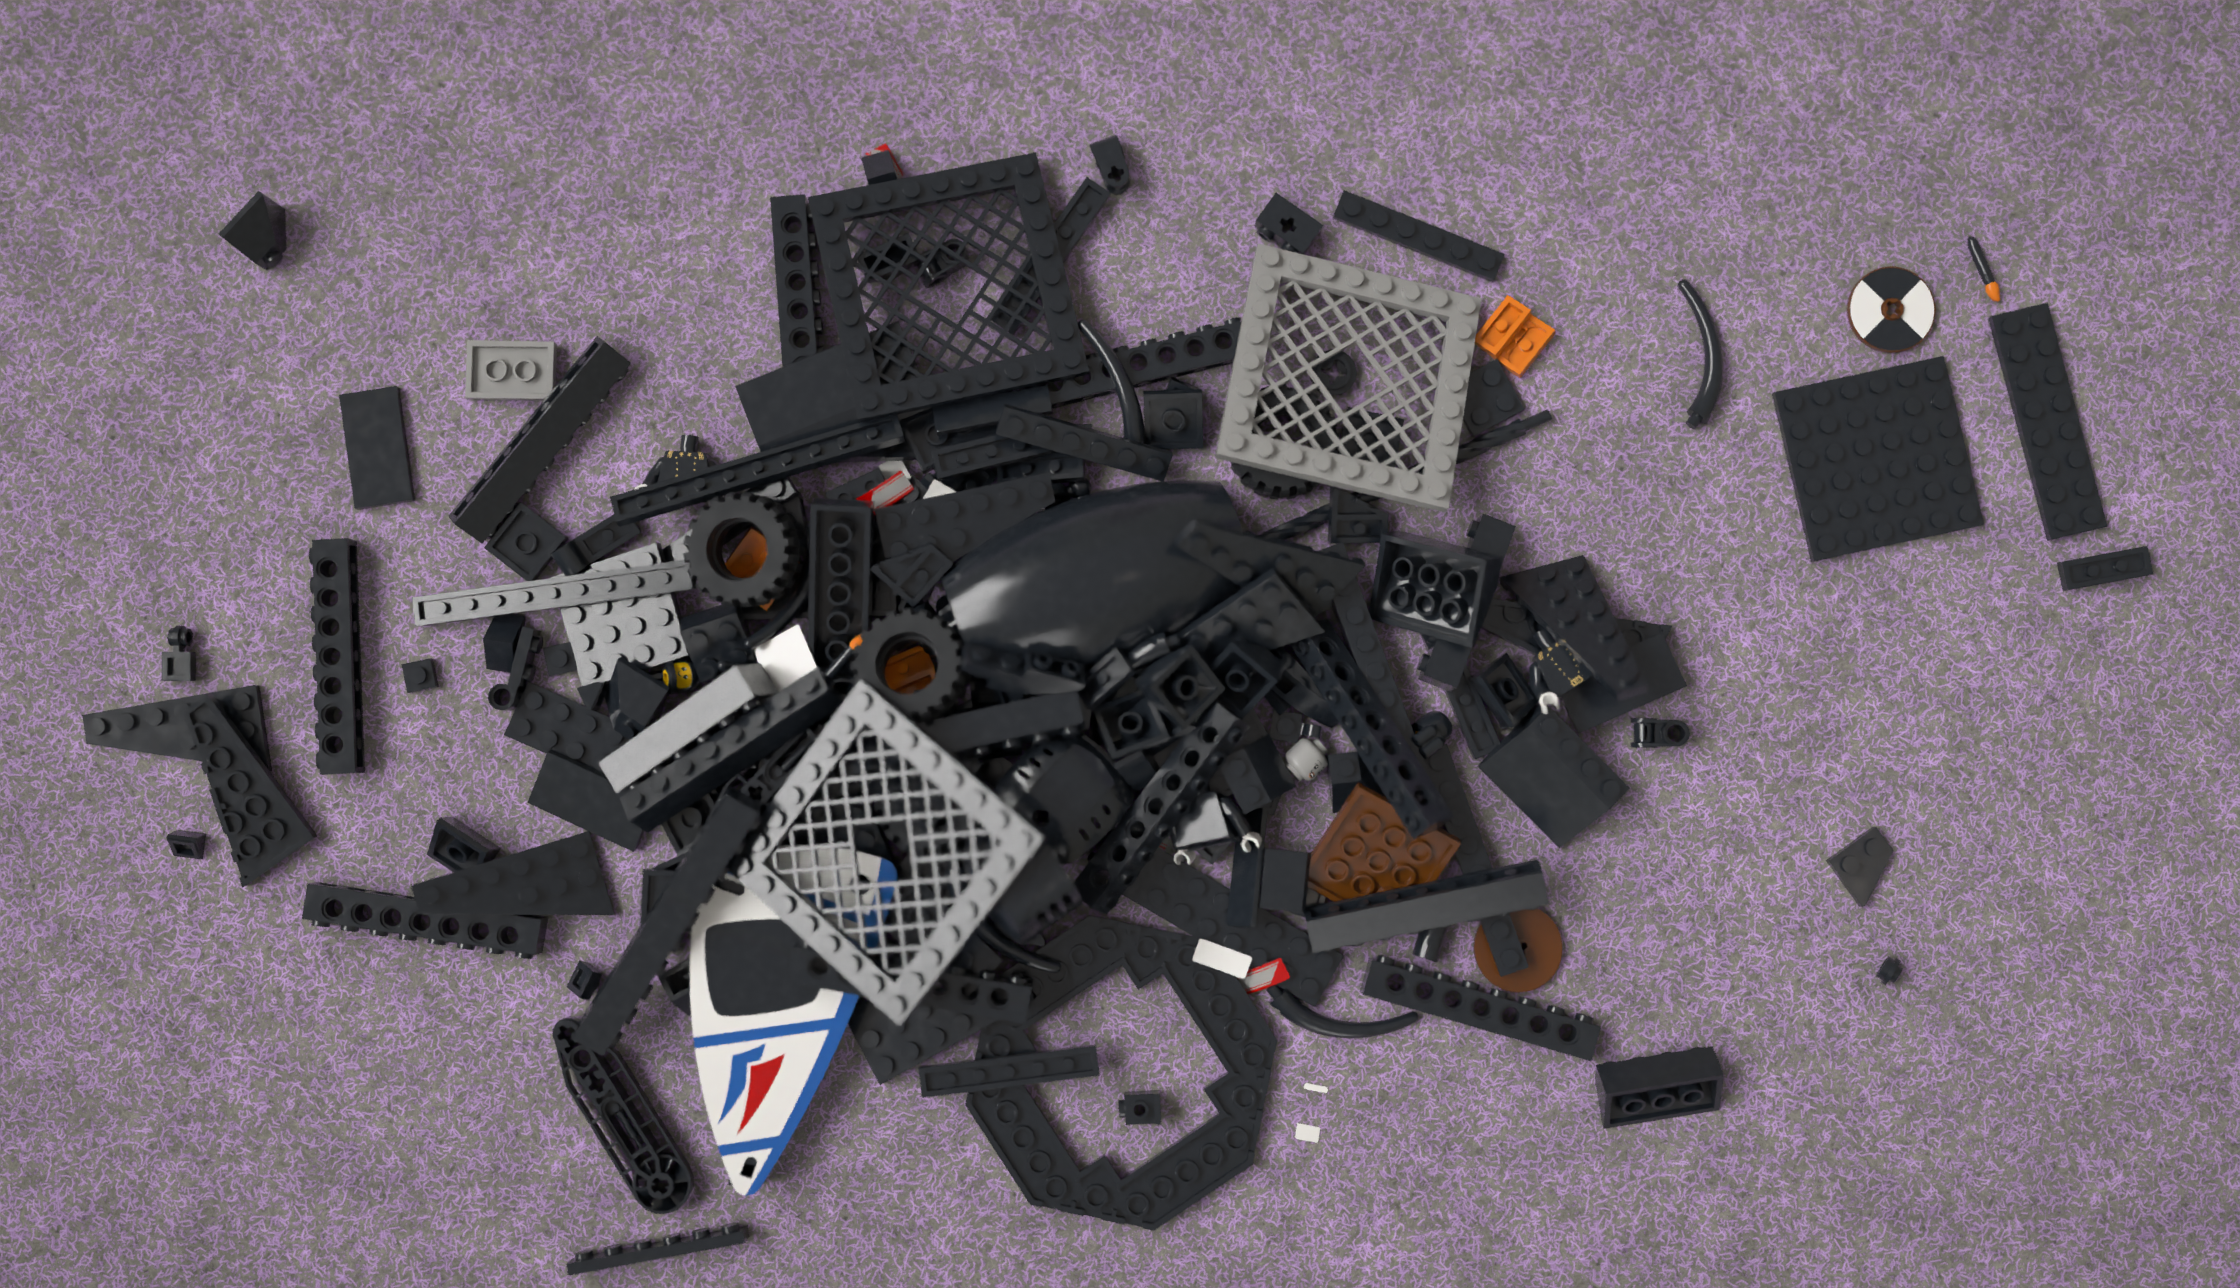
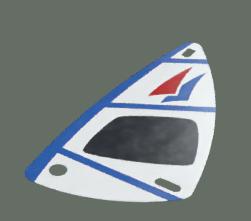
(754, 1034)

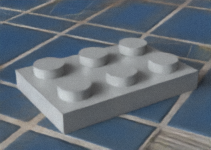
(510, 370)

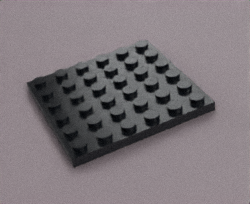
(1877, 459)

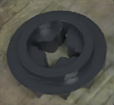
(1345, 366)

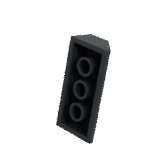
(1659, 1086)

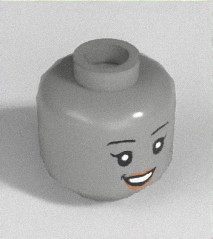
(1306, 759)

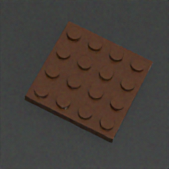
(1373, 852)

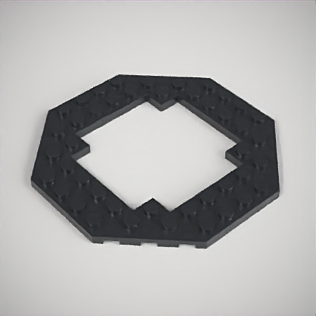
(1188, 1166)

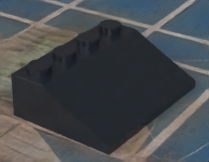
(1433, 587)
(1553, 776)

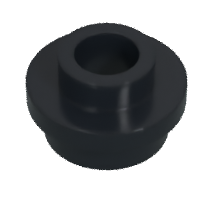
(1889, 970)

